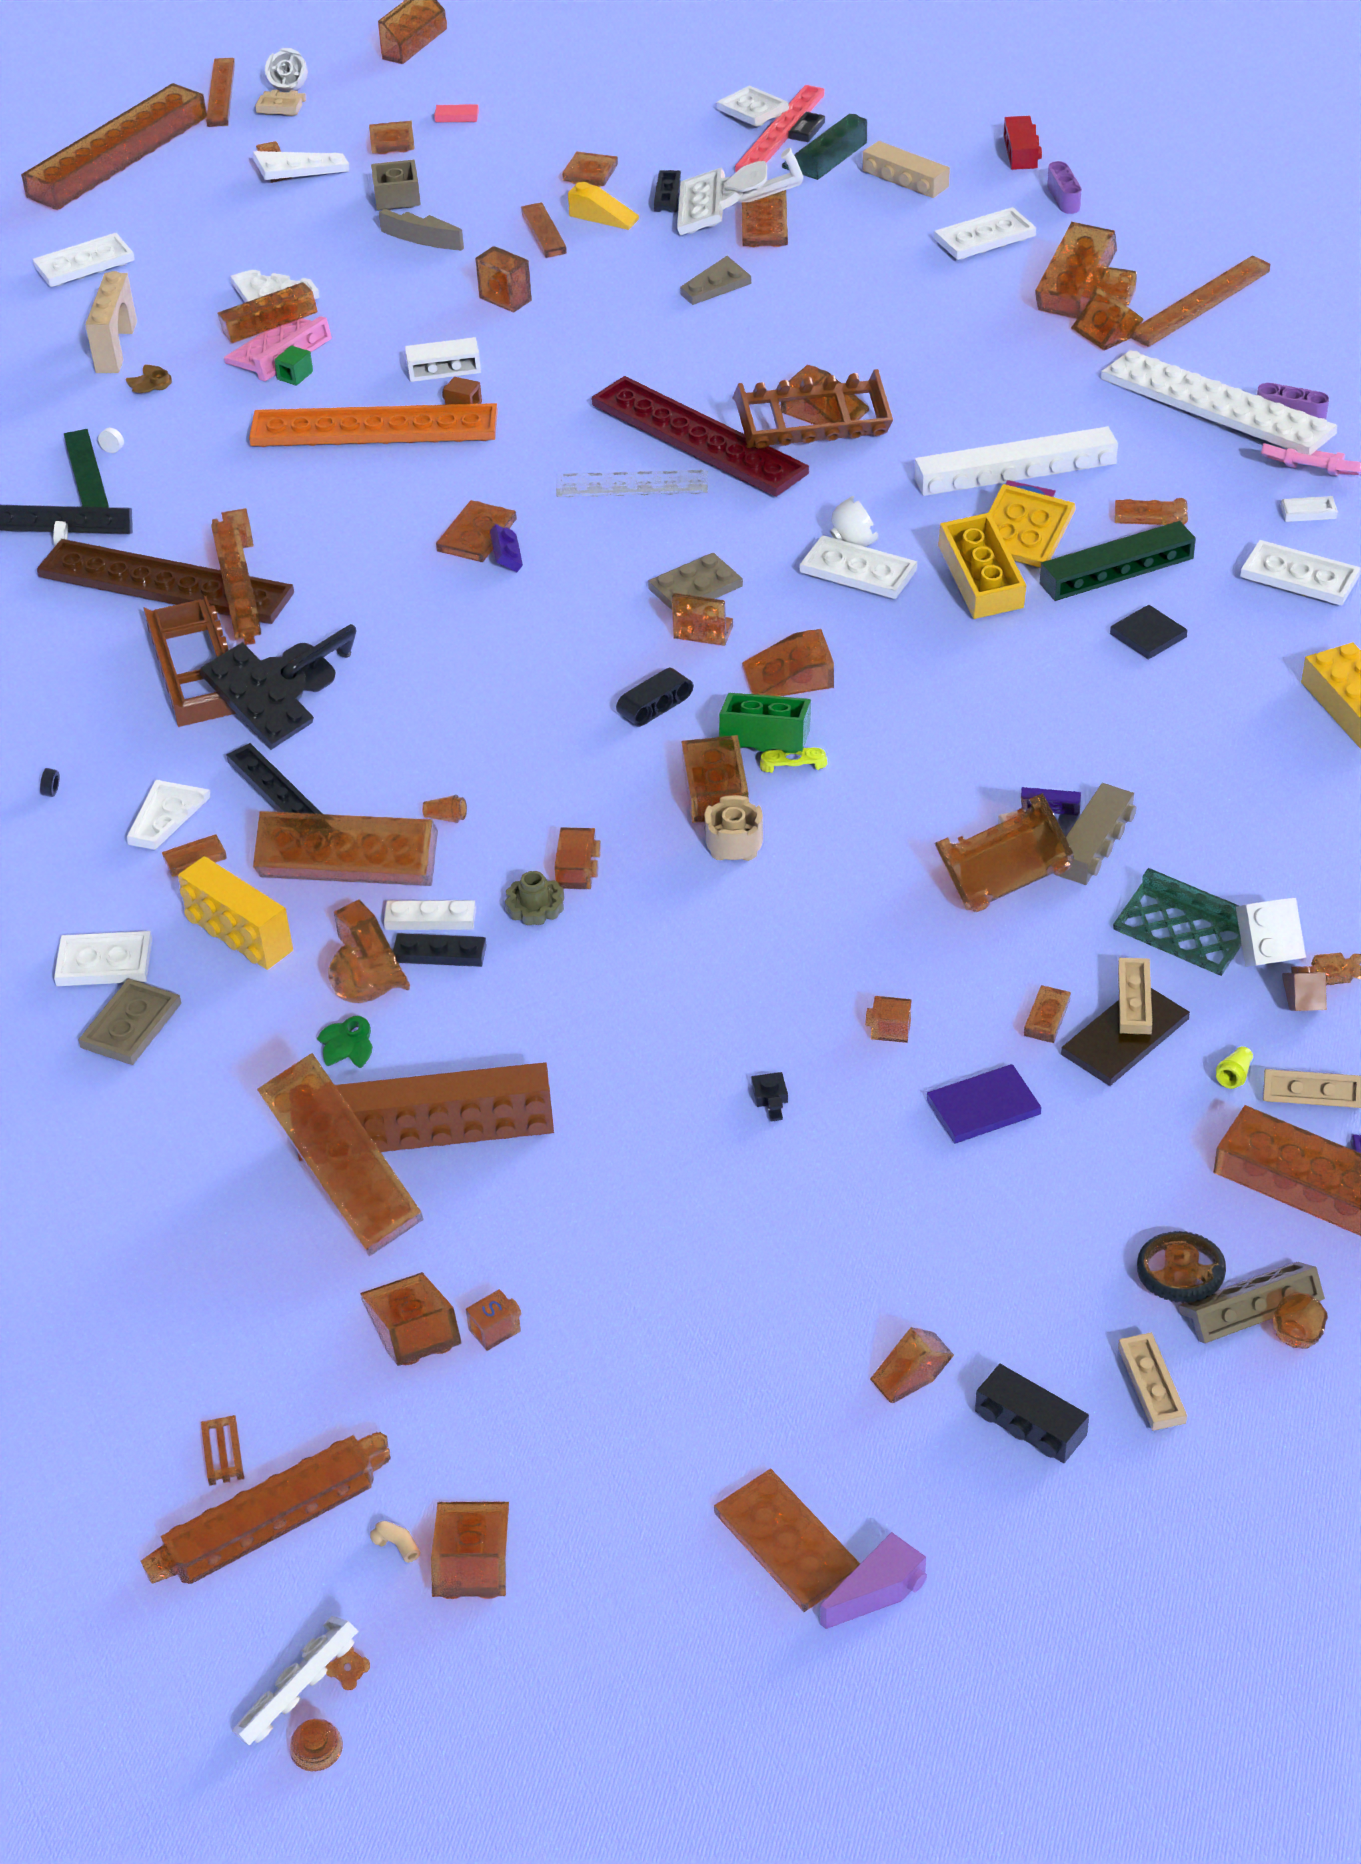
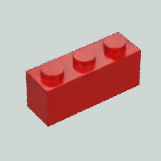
(1021, 142)

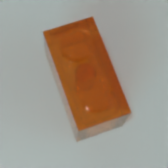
(576, 858)

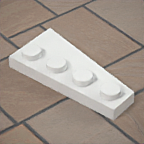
(295, 164)
(295, 1678)

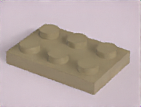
(702, 577)
(130, 1021)

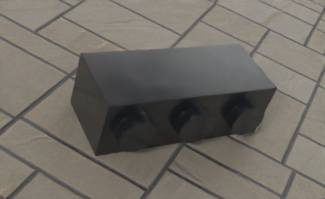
(1031, 1413)

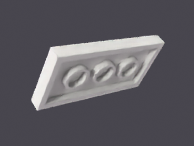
(985, 233)
(83, 259)
(858, 567)
(1300, 572)

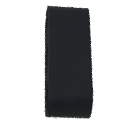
(654, 696)

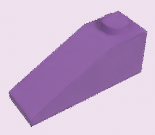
(876, 1583)

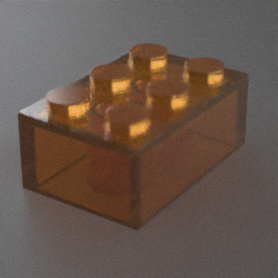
(712, 771)

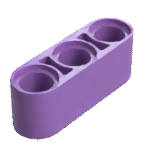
(1064, 187)
(1309, 401)

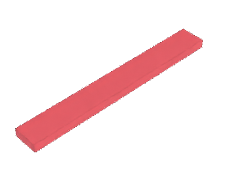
(779, 130)

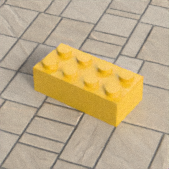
(982, 565)
(1336, 684)
(235, 913)

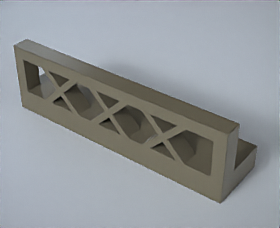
(1250, 1301)

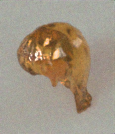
(367, 977)

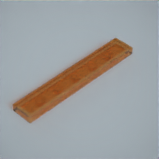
(221, 92)

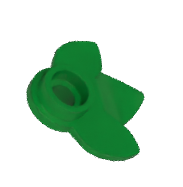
(343, 1043)

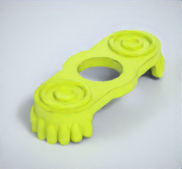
(778, 758)

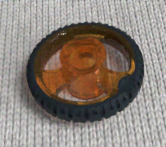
(1182, 1267)

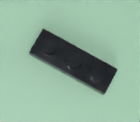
(440, 949)

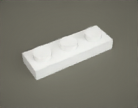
(430, 915)

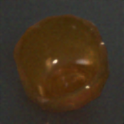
(1299, 1320)

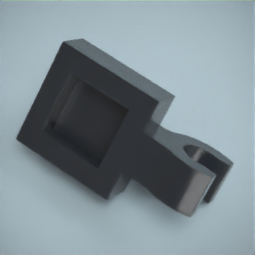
(770, 1092)

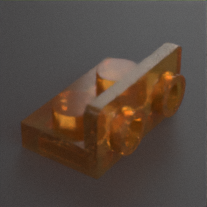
(1120, 284)

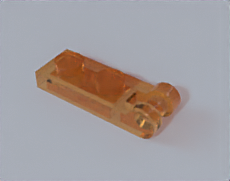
(1151, 512)

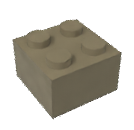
(396, 184)

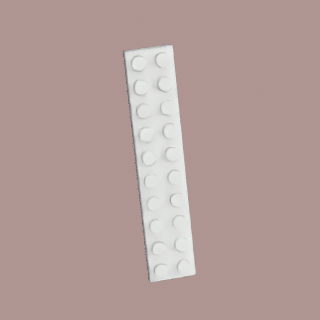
(1219, 402)

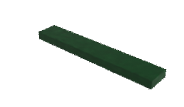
(85, 468)

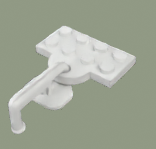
(709, 193)

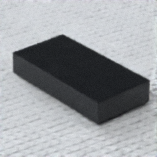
(807, 126)

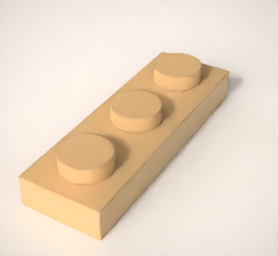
(1134, 996)
(1312, 1088)
(1152, 1381)

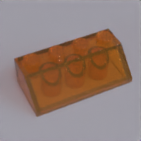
(410, 28)

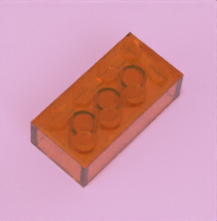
(1076, 269)

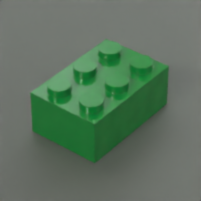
(766, 721)

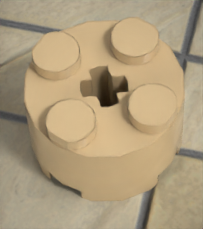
(734, 828)

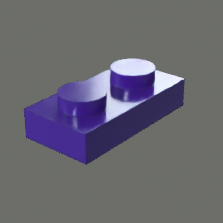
(506, 547)

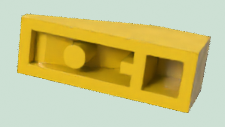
(596, 205)

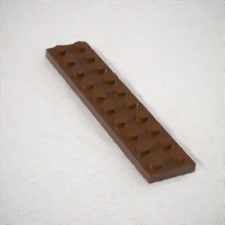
(154, 578)

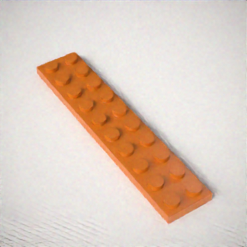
(374, 424)

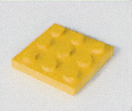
(1030, 523)

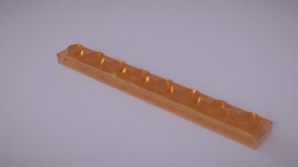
(1200, 301)

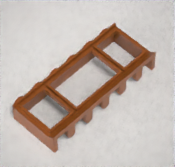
(808, 434)
(180, 621)

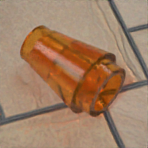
(446, 809)

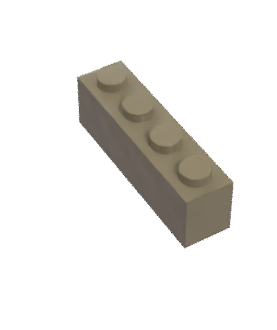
(1097, 830)

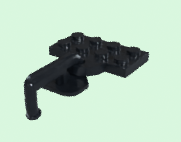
(269, 689)

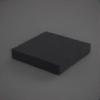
(1148, 631)

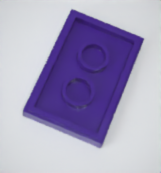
(1059, 800)
(983, 1103)

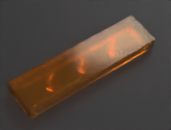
(543, 230)

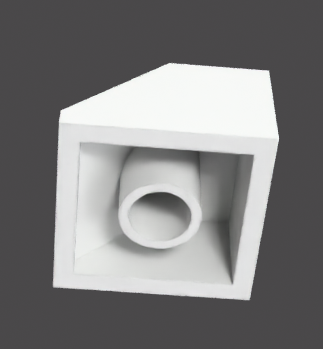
(1270, 932)

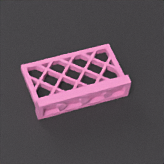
(261, 351)

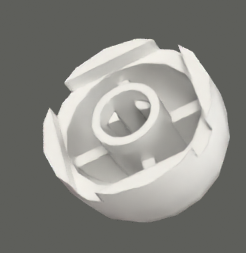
(286, 70)
(852, 523)

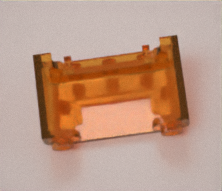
(1006, 856)

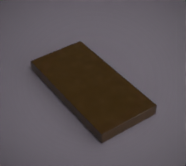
(1111, 1054)

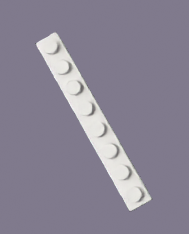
(1016, 460)

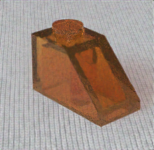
(360, 928)
(911, 1364)

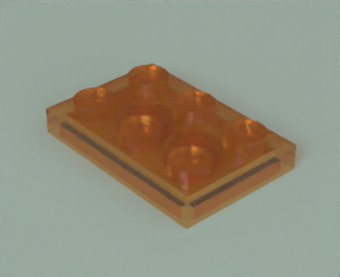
(470, 531)

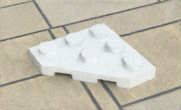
(254, 285)

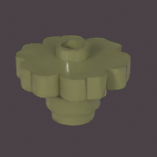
(534, 899)

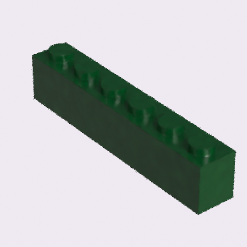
(1117, 560)

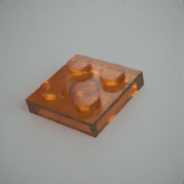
(391, 137)
(590, 168)

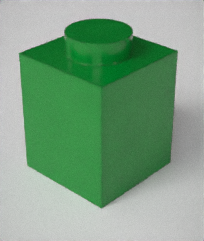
(293, 365)

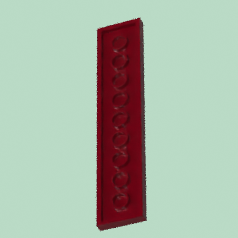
(700, 436)

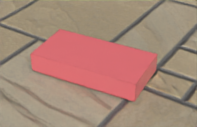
(457, 113)

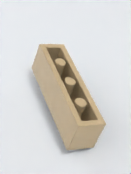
(906, 169)

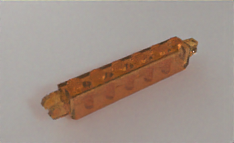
(236, 580)
(268, 1510)

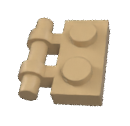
(280, 102)

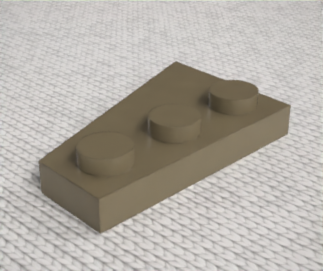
(715, 281)

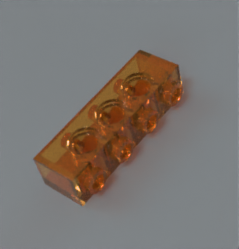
(267, 312)

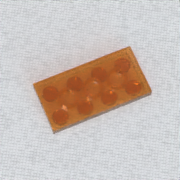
(765, 221)
(786, 1539)

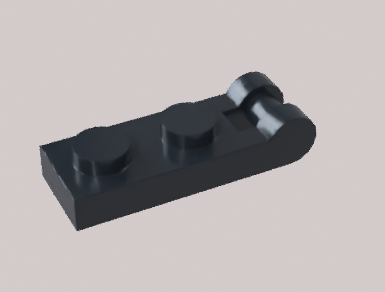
(667, 190)

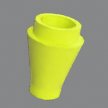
(1234, 1068)

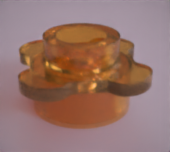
(348, 1678)

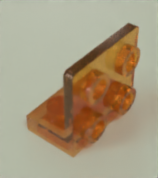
(700, 619)

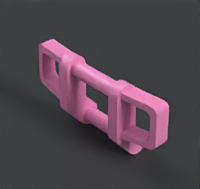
(1333, 462)

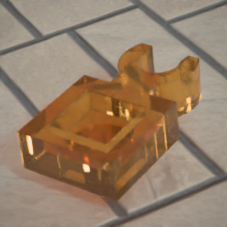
(1337, 968)

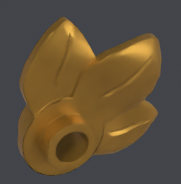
(152, 378)

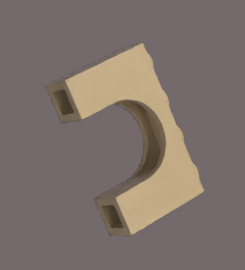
(110, 315)

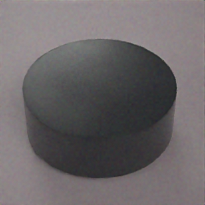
(49, 782)

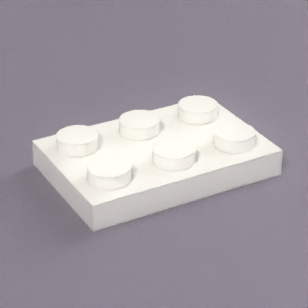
(752, 105)
(103, 958)

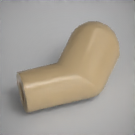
(400, 1536)

